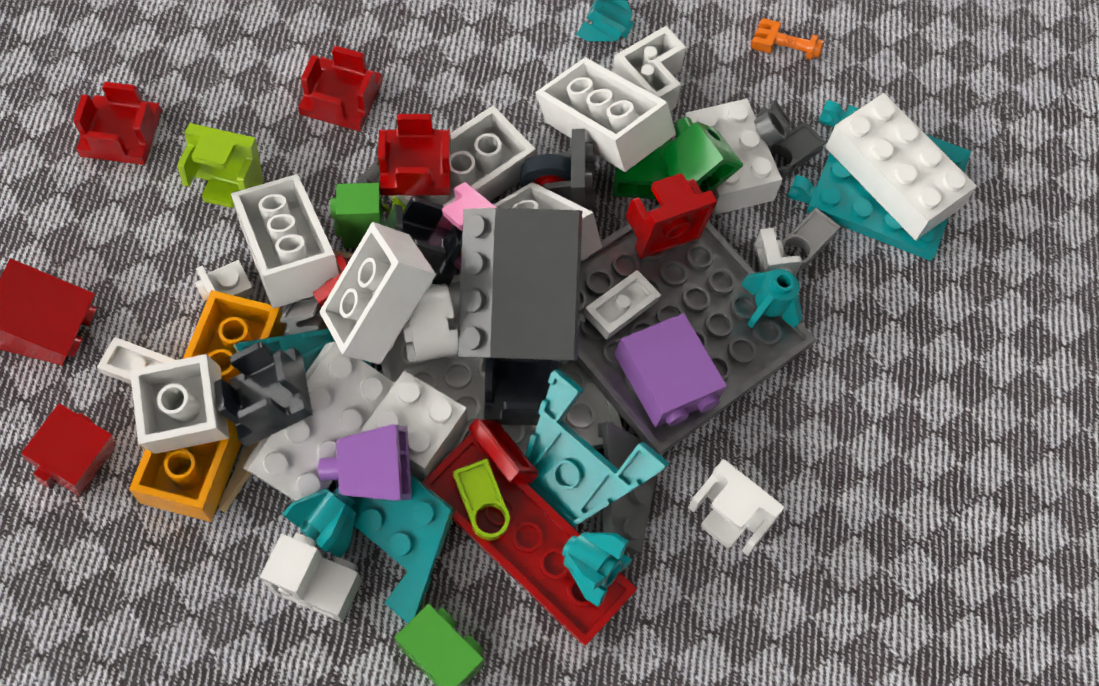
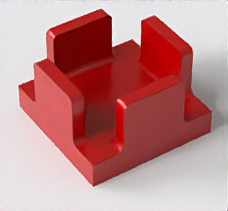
(339, 89)
(116, 124)
(414, 157)
(678, 220)

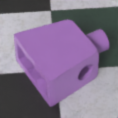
(371, 464)

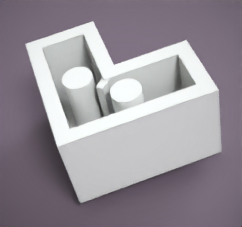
(653, 64)
(306, 578)

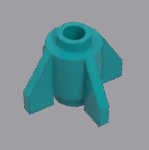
(609, 21)
(774, 295)
(325, 519)
(595, 562)

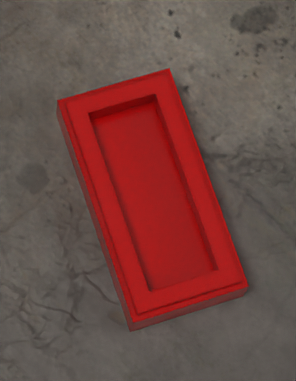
(503, 451)

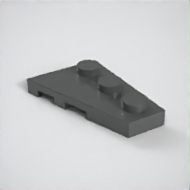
(631, 512)

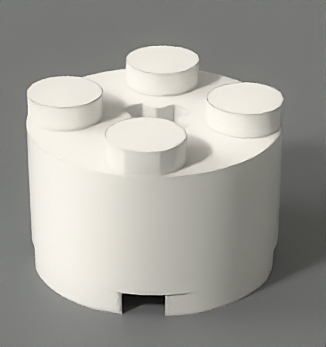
(431, 329)

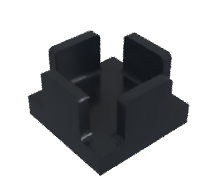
(436, 243)
(516, 389)
(266, 394)

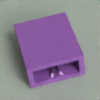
(670, 371)

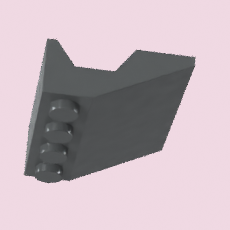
(520, 283)

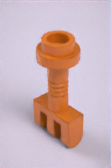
(769, 34)

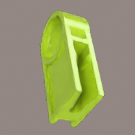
(478, 491)

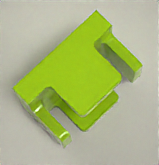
(224, 159)

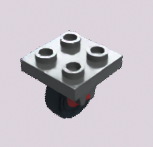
(565, 173)

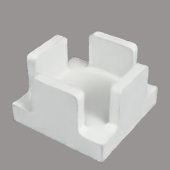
(736, 507)

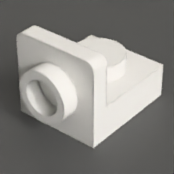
(770, 253)
(227, 279)

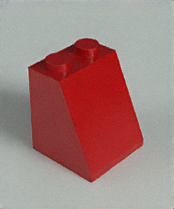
(41, 313)

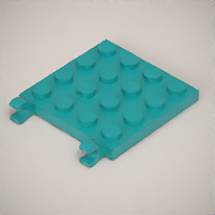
(854, 207)

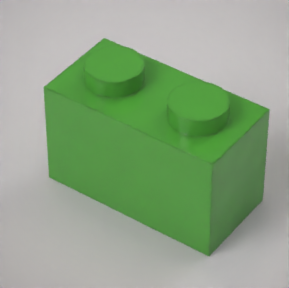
(355, 210)
(440, 649)

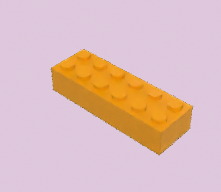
(195, 476)

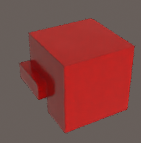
(68, 450)

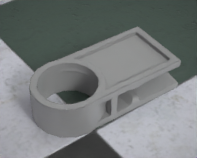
(812, 235)
(302, 316)

